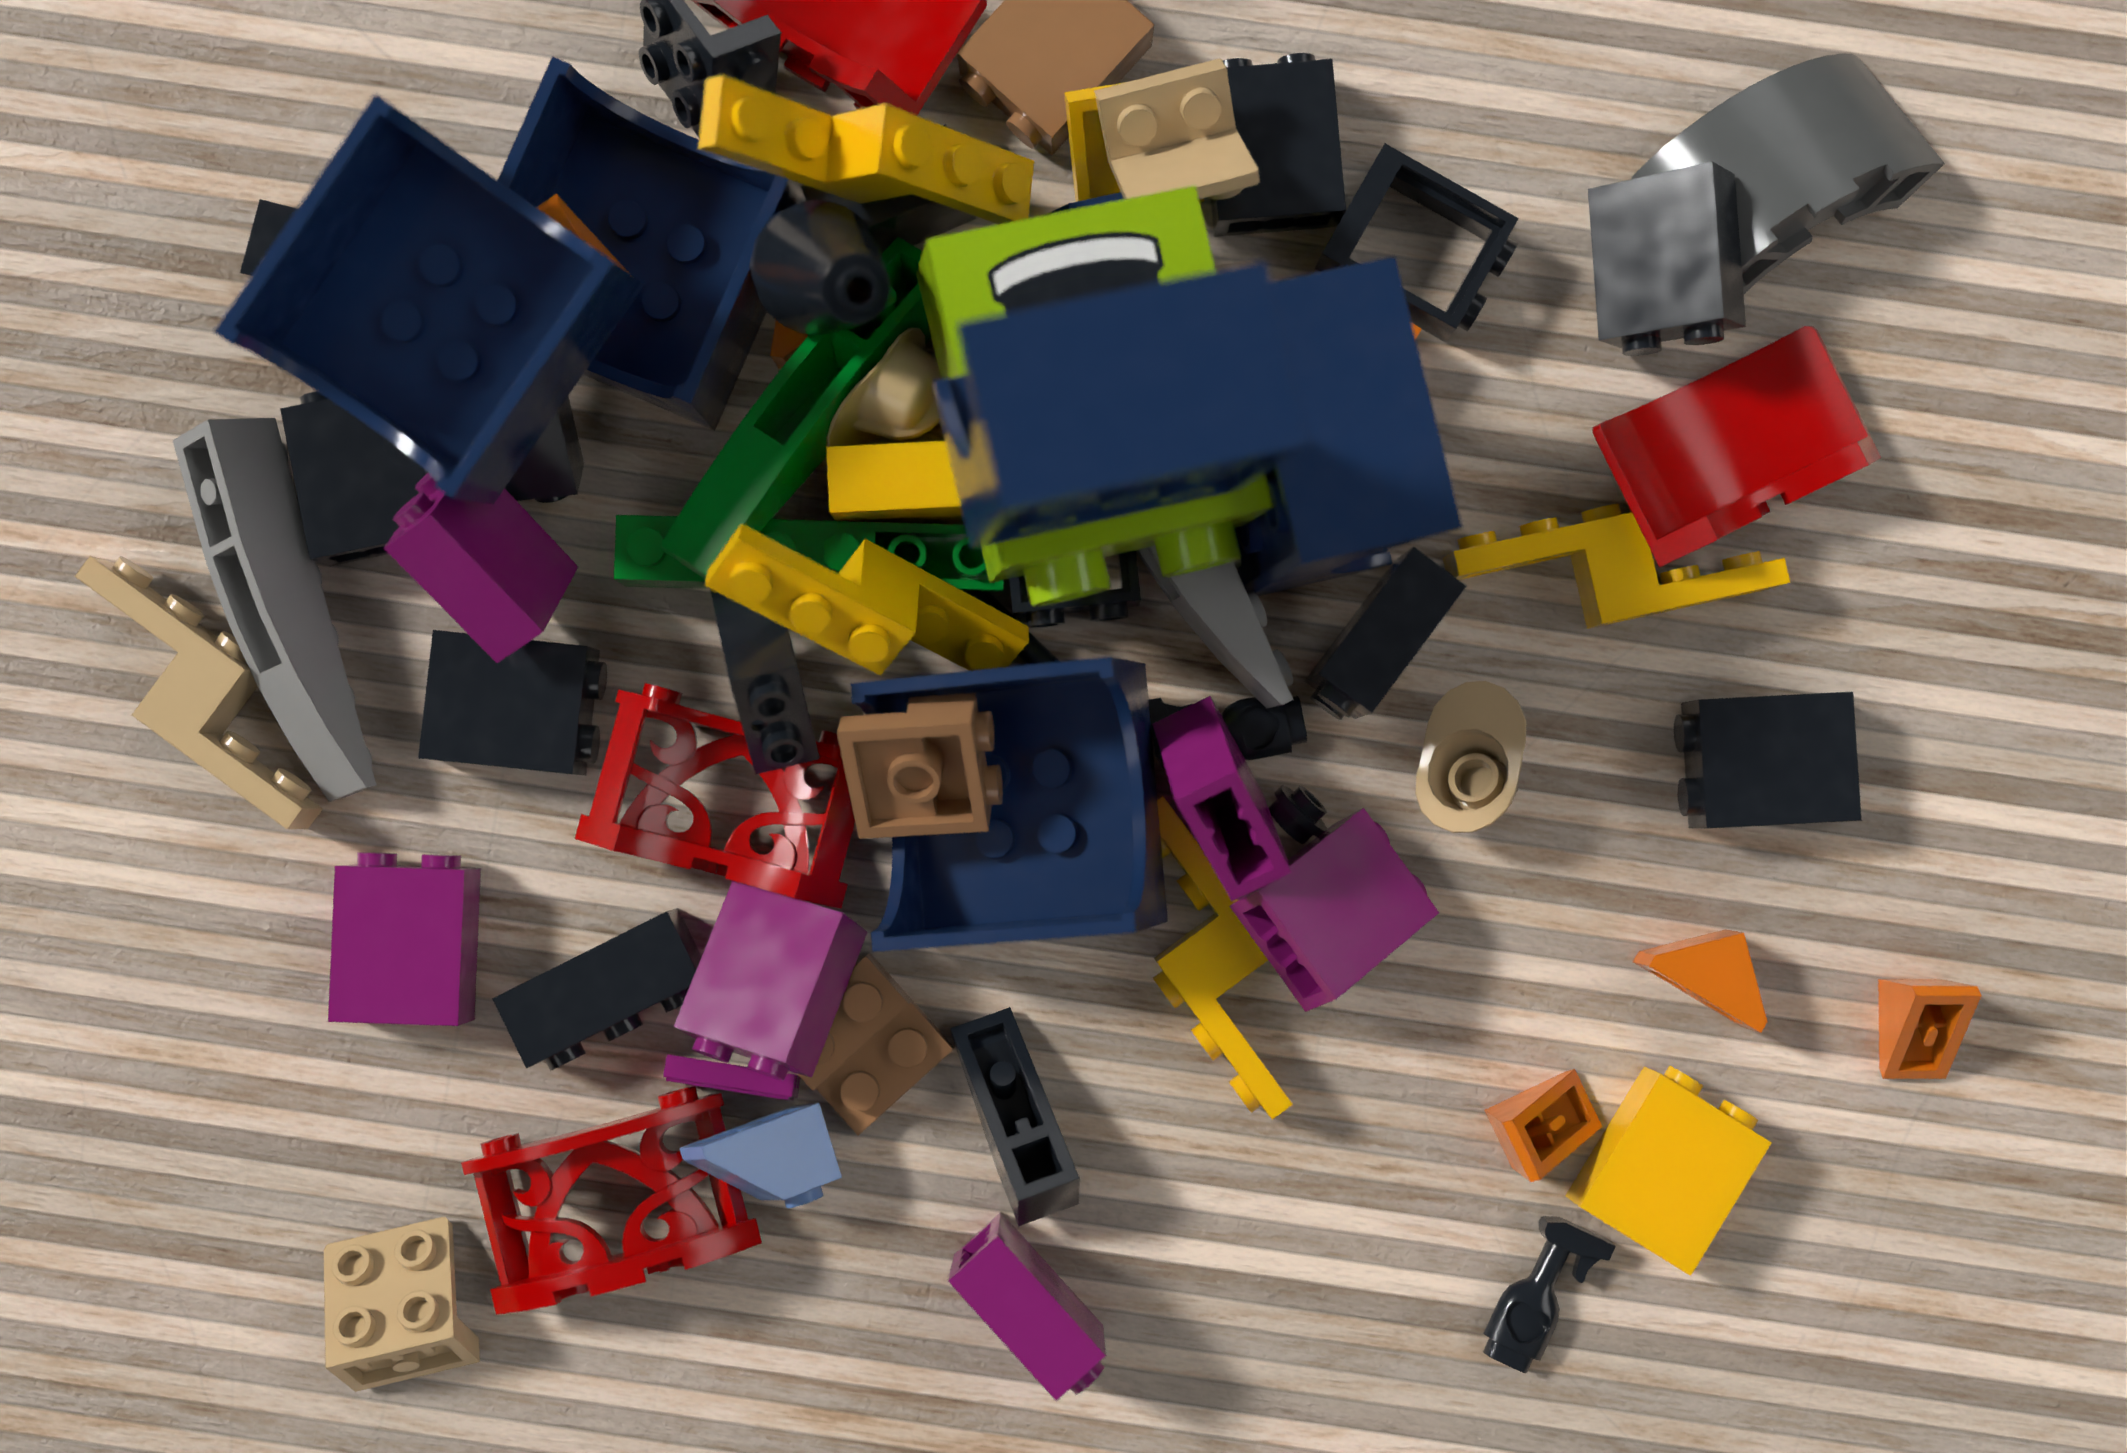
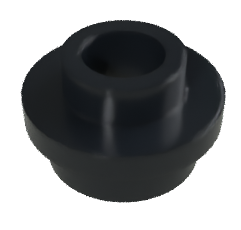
(1298, 813)

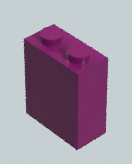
(482, 565)
(1220, 799)
(1336, 910)
(404, 941)
(770, 981)
(1029, 1308)

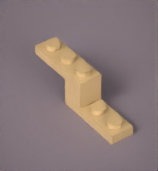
(200, 692)

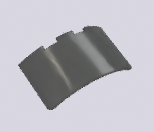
(1802, 151)

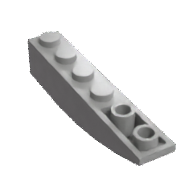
(274, 593)
(1228, 624)

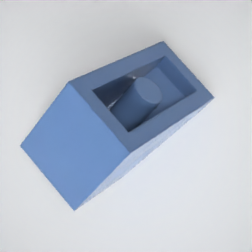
(773, 1156)

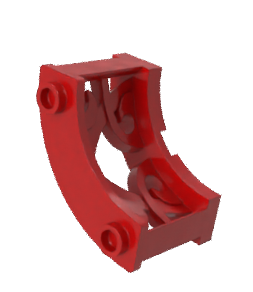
(645, 827)
(539, 1272)

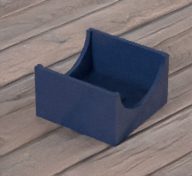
(672, 221)
(430, 303)
(1119, 404)
(1373, 439)
(1076, 818)

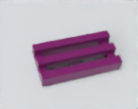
(729, 1078)

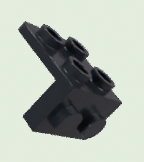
(683, 54)

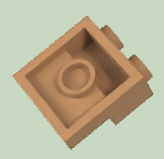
(921, 768)
(875, 1047)

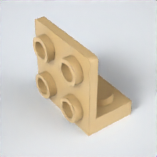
(1175, 134)
(394, 1306)

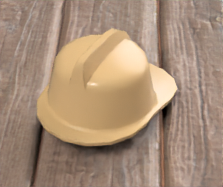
(892, 398)
(1471, 757)

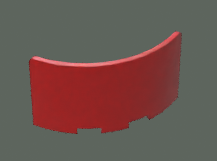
(865, 47)
(1732, 441)

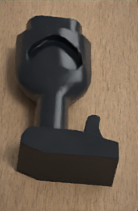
(1256, 729)
(1529, 1307)

